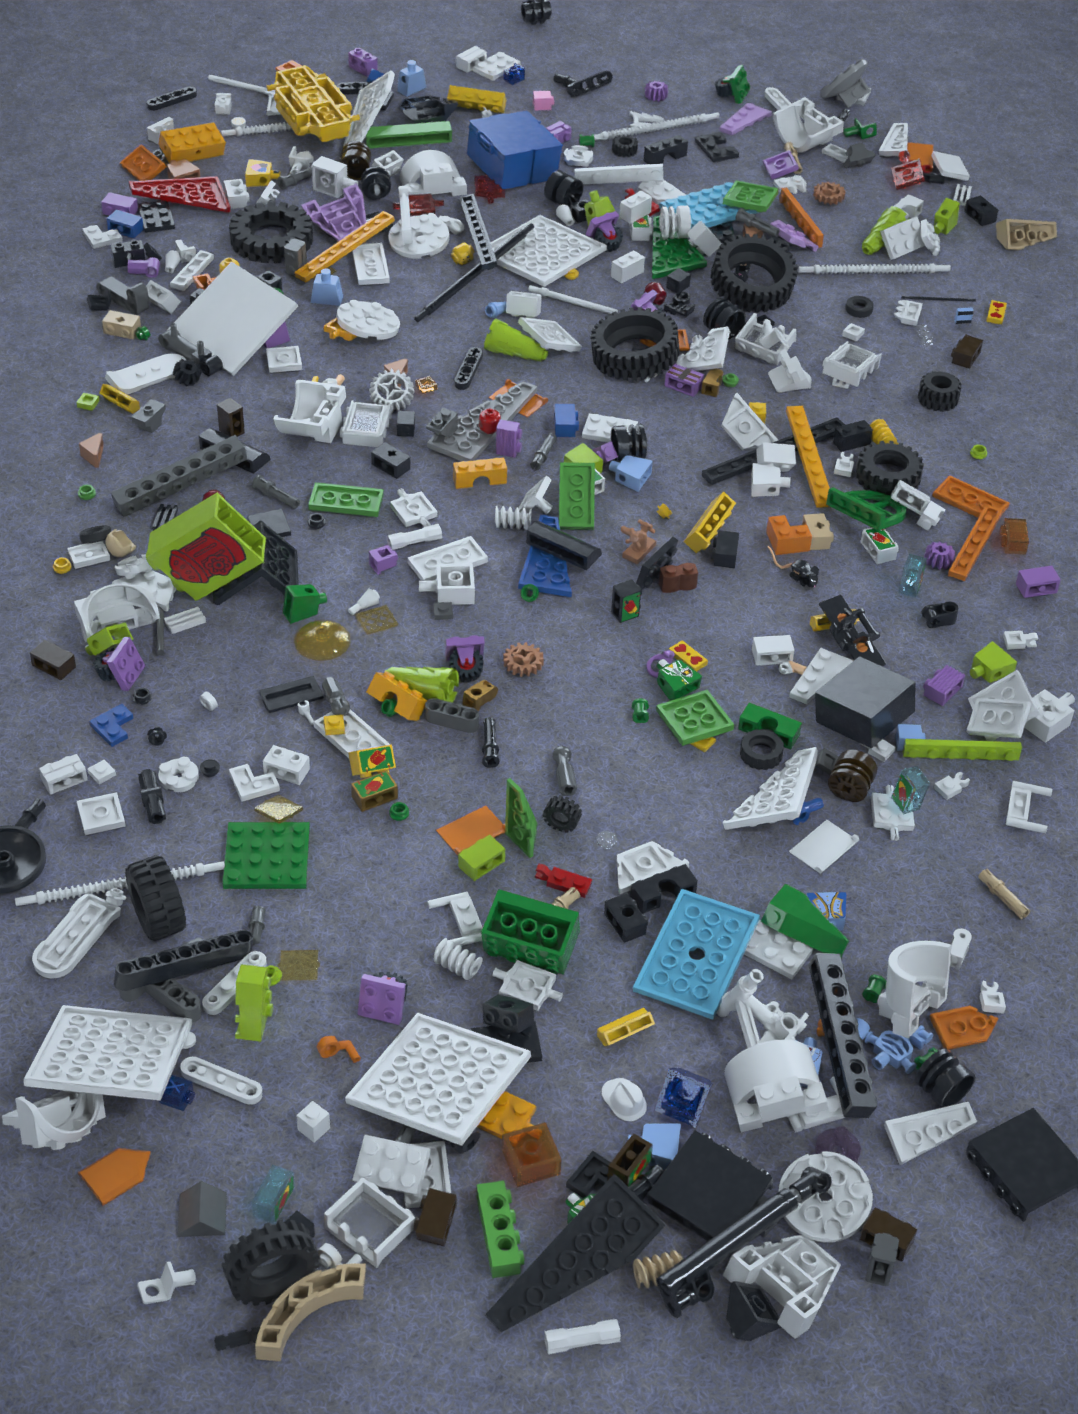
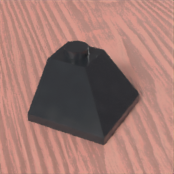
(750, 1312)

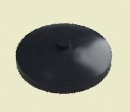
(20, 858)

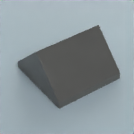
(202, 1211)

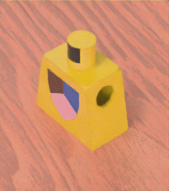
(260, 173)

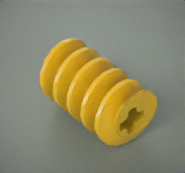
(882, 432)

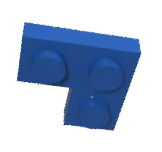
(109, 724)

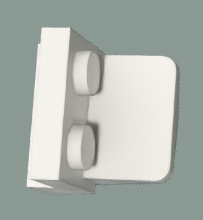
(789, 375)

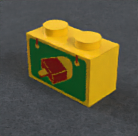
(372, 760)

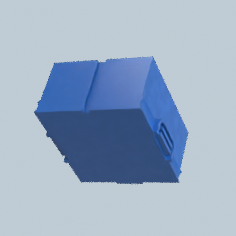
(513, 149)

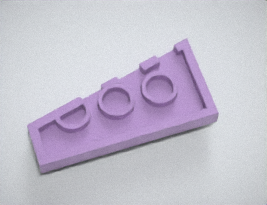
(744, 117)

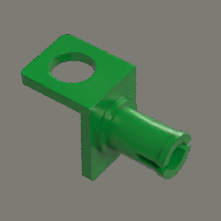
(860, 130)

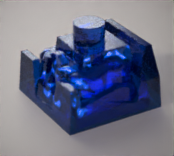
(683, 1096)

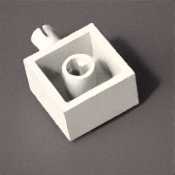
(330, 177)
(452, 584)
(1053, 715)

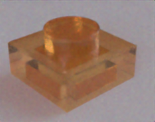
(426, 384)

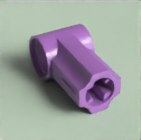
(144, 267)

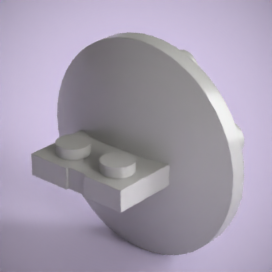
(848, 85)

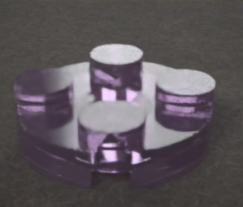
(839, 1137)

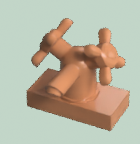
(641, 544)

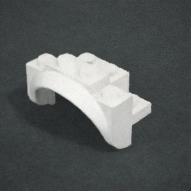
(114, 606)
(52, 1121)

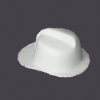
(624, 1099)

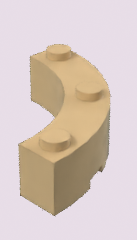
(304, 1298)

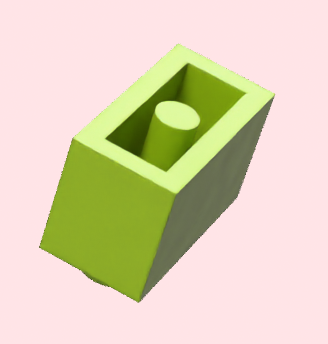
(481, 857)

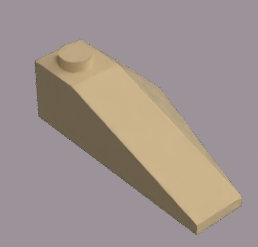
(1018, 234)

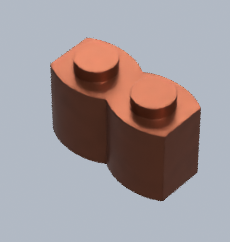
(678, 577)

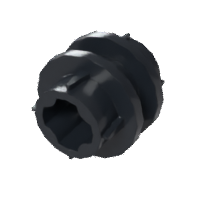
(536, 9)
(375, 182)

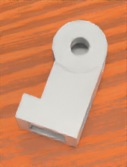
(960, 946)

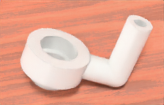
(331, 1257)

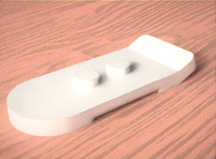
(143, 374)
(74, 936)

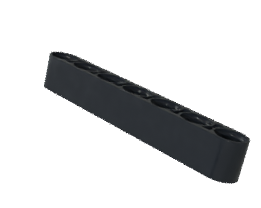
(182, 960)

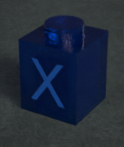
(178, 1093)

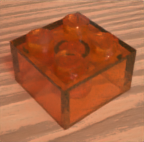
(531, 1154)

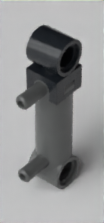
(172, 339)

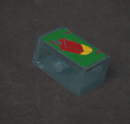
(912, 575)
(910, 790)
(273, 1194)

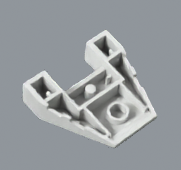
(790, 1271)

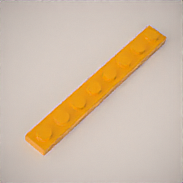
(344, 246)
(808, 454)

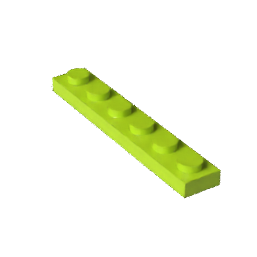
(962, 749)

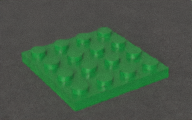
(266, 855)

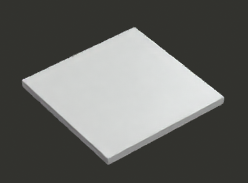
(547, 251)
(235, 316)
(109, 1053)
(438, 1078)

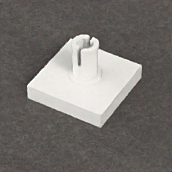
(534, 497)

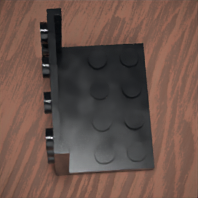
(278, 568)

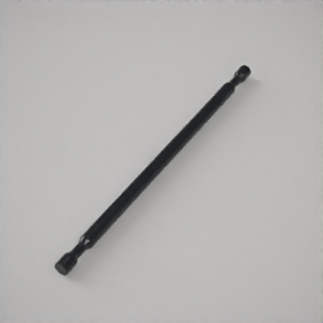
(938, 298)

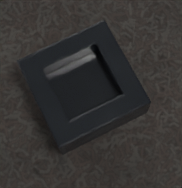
(151, 252)

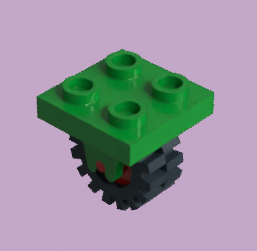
(734, 85)

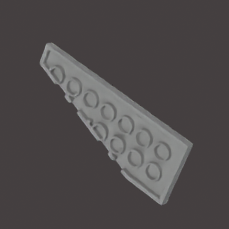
(468, 439)

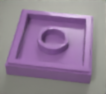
(780, 164)

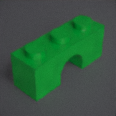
(759, 718)

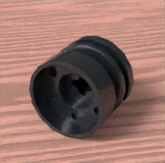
(724, 314)
(629, 443)
(945, 1078)

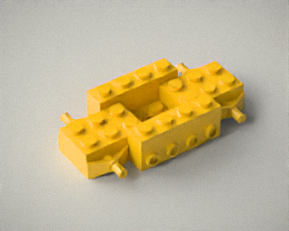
(312, 104)

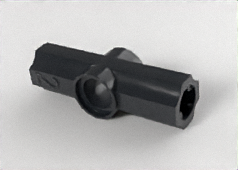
(152, 796)

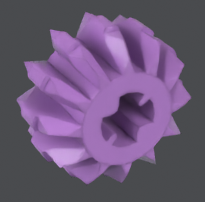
(656, 91)
(939, 555)

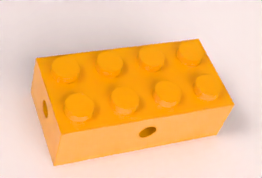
(192, 142)

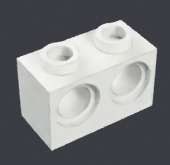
(236, 193)
(162, 297)

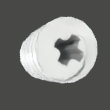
(512, 518)
(455, 961)

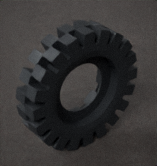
(246, 222)

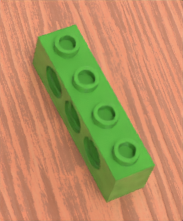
(501, 1262)

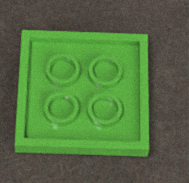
(750, 196)
(695, 717)

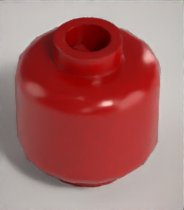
(489, 420)

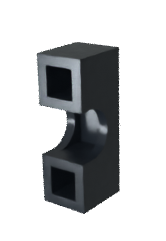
(674, 146)
(647, 891)

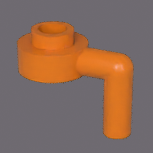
(330, 1046)

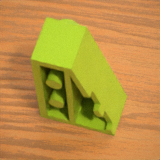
(253, 1001)

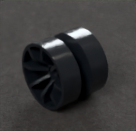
(563, 188)

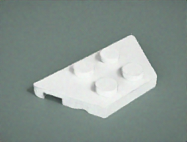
(659, 190)
(745, 426)
(159, 585)
(643, 863)

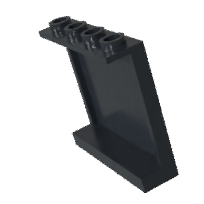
(1025, 1162)
(708, 1187)

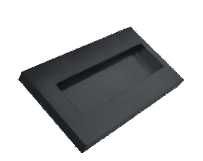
(291, 694)

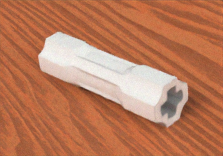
(426, 534)
(565, 1339)

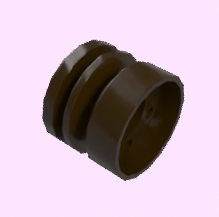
(357, 158)
(852, 775)

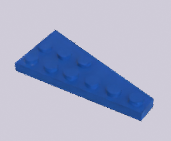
(545, 570)

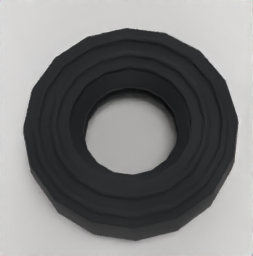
(859, 312)
(94, 534)

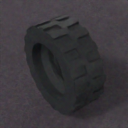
(761, 761)

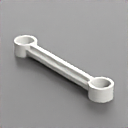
(405, 214)

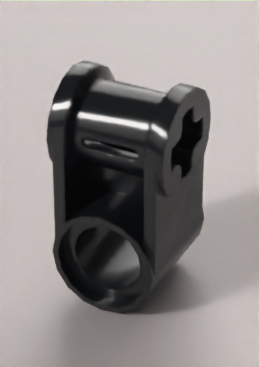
(941, 614)

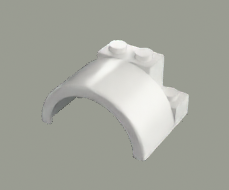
(815, 130)
(436, 174)
(315, 411)
(903, 999)
(774, 1076)

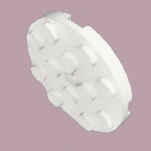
(433, 239)
(368, 319)
(850, 1200)

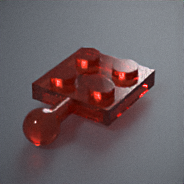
(907, 173)

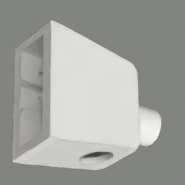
(767, 480)

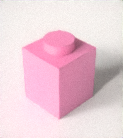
(542, 100)

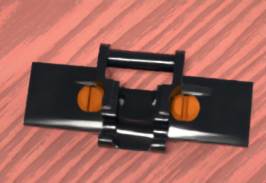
(846, 635)

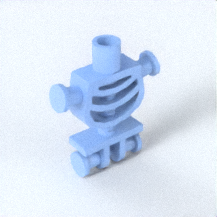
(896, 1048)

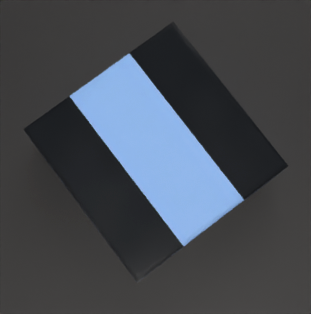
(963, 315)

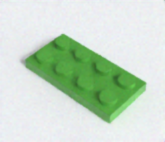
(577, 496)
(346, 499)

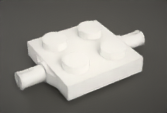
(413, 508)
(888, 815)
(528, 984)

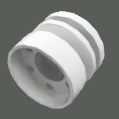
(675, 222)

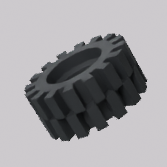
(624, 145)
(570, 813)

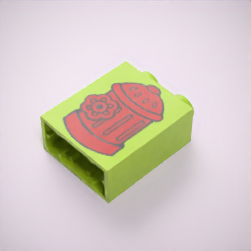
(205, 547)

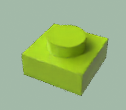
(88, 401)

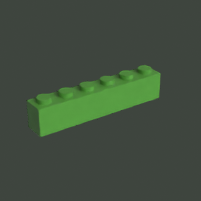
(409, 134)

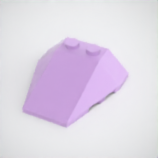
(340, 216)

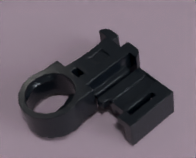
(680, 305)

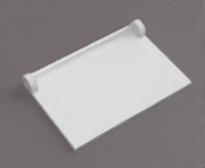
(824, 846)

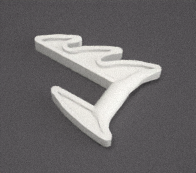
(643, 117)

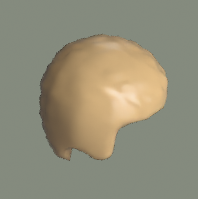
(119, 544)

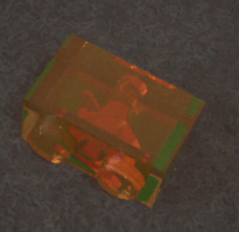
(1015, 536)

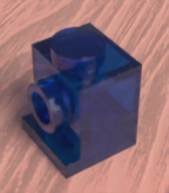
(514, 74)

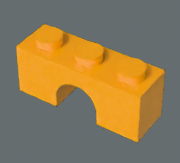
(467, 471)
(409, 703)

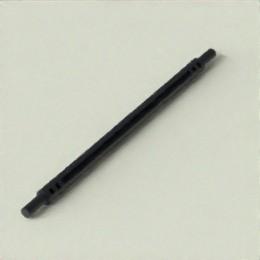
(473, 273)

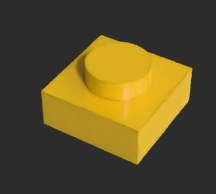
(334, 725)

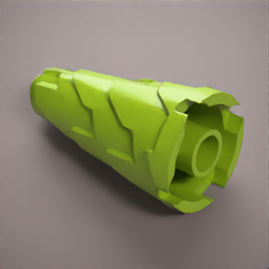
(889, 218)
(511, 342)
(430, 681)

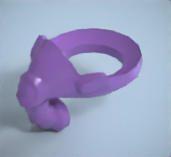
(667, 655)

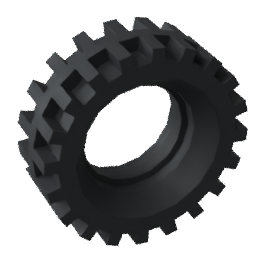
(888, 453)
(269, 1281)

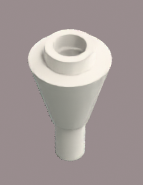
(367, 600)

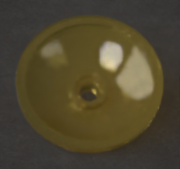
(322, 640)

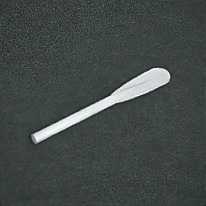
(240, 84)

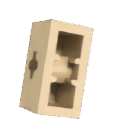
(121, 324)
(820, 531)

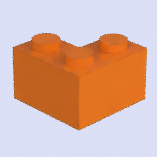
(787, 538)

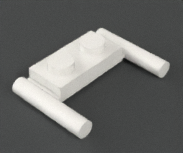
(1019, 806)
(465, 916)
(802, 1121)

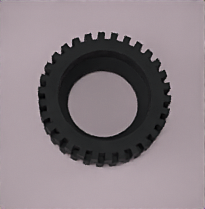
(760, 253)
(635, 325)

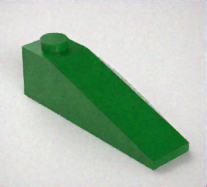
(798, 918)

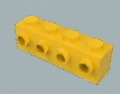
(477, 98)
(710, 522)

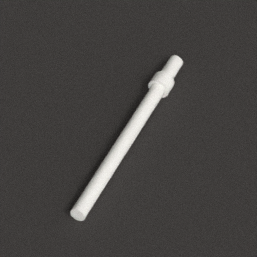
(546, 293)

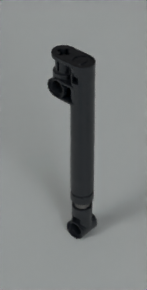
(690, 1278)

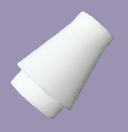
(563, 212)
(171, 261)

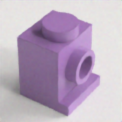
(606, 452)
(382, 558)

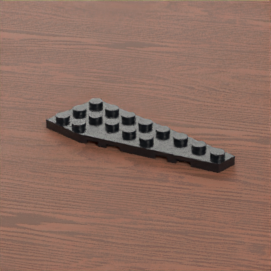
(595, 1242)

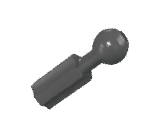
(335, 696)
(565, 771)

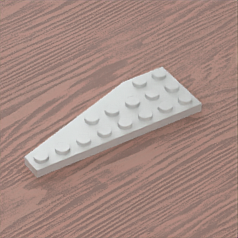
(368, 105)

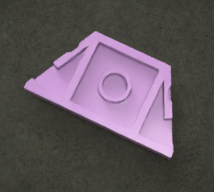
(789, 234)

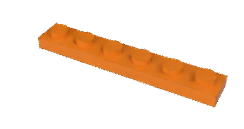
(801, 217)
(975, 542)

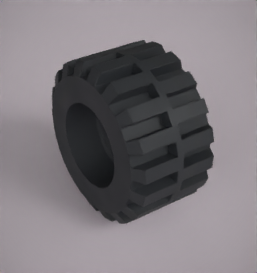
(939, 391)

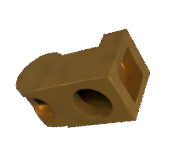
(711, 382)
(479, 694)

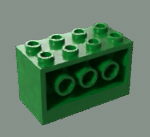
(530, 932)

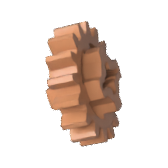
(829, 193)
(523, 659)

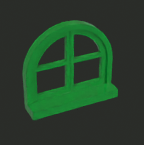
(854, 505)

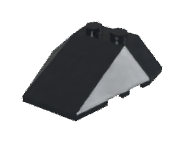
(427, 109)

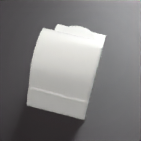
(154, 130)

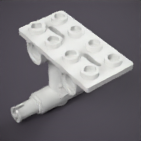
(747, 1006)

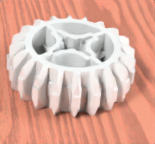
(381, 385)

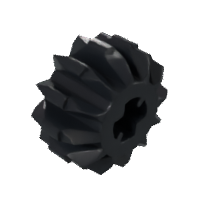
(187, 372)

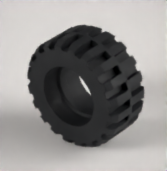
(155, 897)

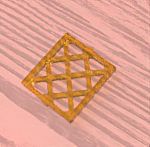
(373, 611)

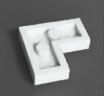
(99, 239)
(250, 786)

